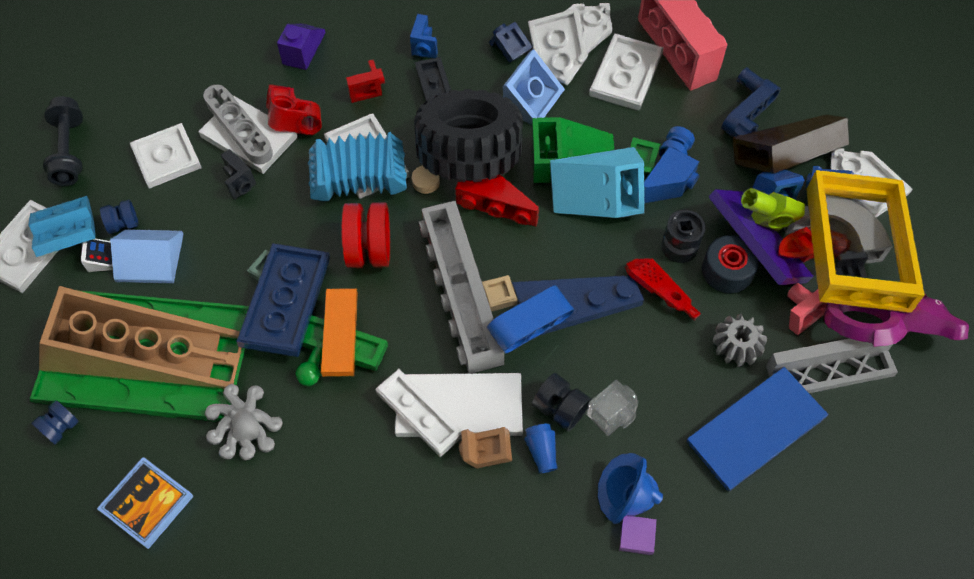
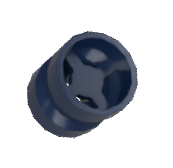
(119, 216)
(55, 422)

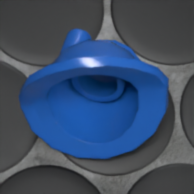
(627, 488)

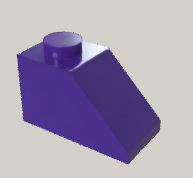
(299, 44)

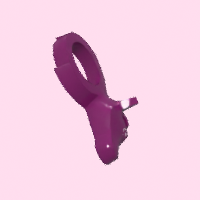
(928, 318)

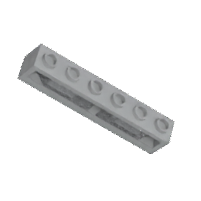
(461, 287)

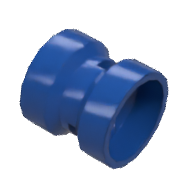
(679, 139)

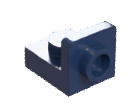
(510, 41)

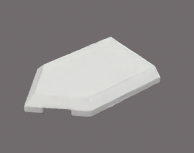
(595, 23)
(560, 43)
(865, 164)

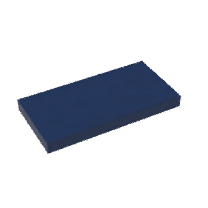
(284, 300)

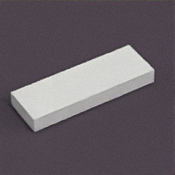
(419, 412)

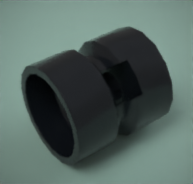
(683, 236)
(571, 407)

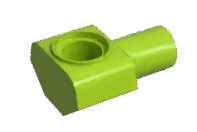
(772, 210)

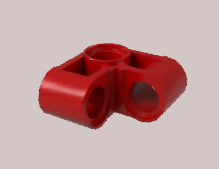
(290, 113)

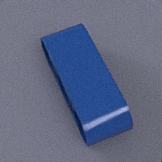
(530, 319)

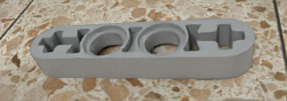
(240, 122)

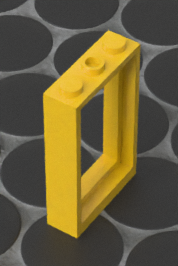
(856, 290)

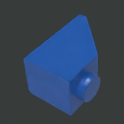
(671, 176)
(782, 182)

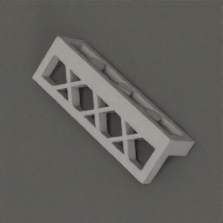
(833, 353)

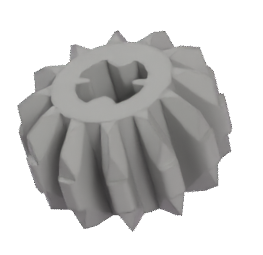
(737, 329)

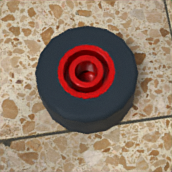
(729, 265)

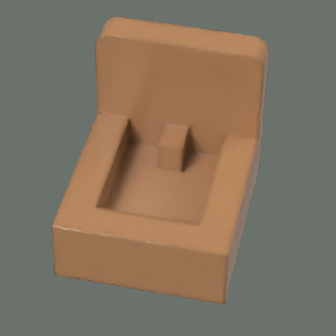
(486, 447)

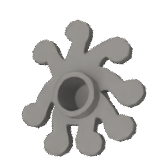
(243, 423)

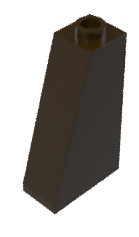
(790, 143)

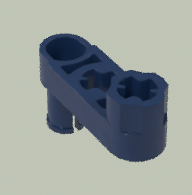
(741, 118)

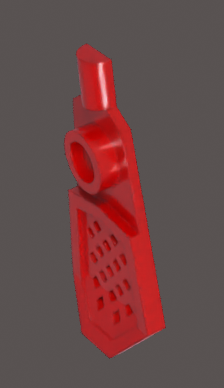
(657, 281)

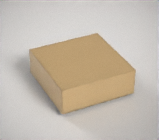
(500, 293)

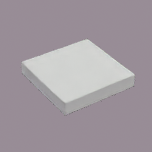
(165, 155)

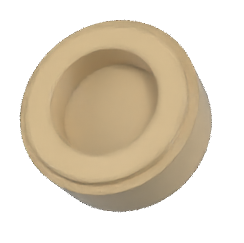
(424, 181)

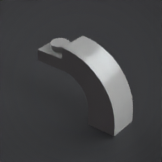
(857, 223)

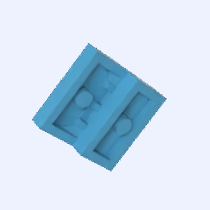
(61, 226)

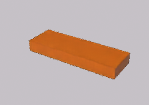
(339, 332)

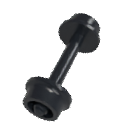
(62, 167)

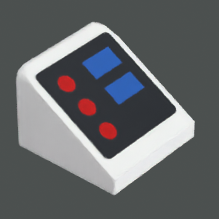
(97, 255)

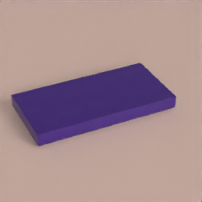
(759, 239)

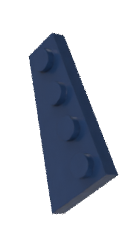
(588, 296)

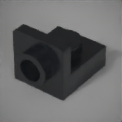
(239, 175)

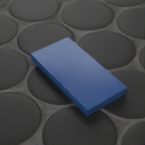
(756, 428)

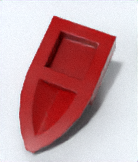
(797, 245)

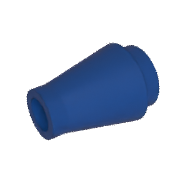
(542, 446)

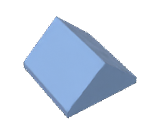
(532, 88)
(146, 255)

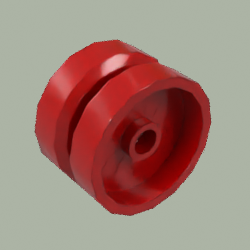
(362, 235)

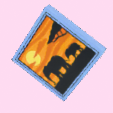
(145, 502)

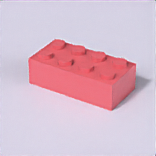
(686, 38)

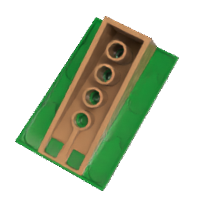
(138, 354)

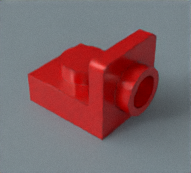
(366, 85)

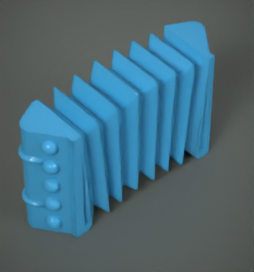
(356, 165)

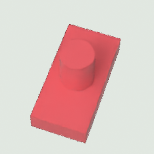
(807, 309)

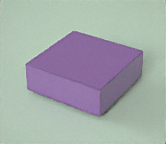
(638, 535)

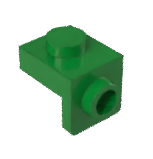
(648, 152)

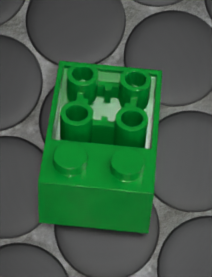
(561, 138)

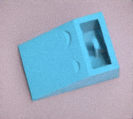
(599, 184)

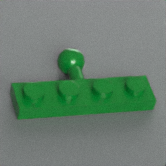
(368, 352)

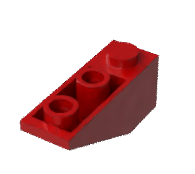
(498, 199)

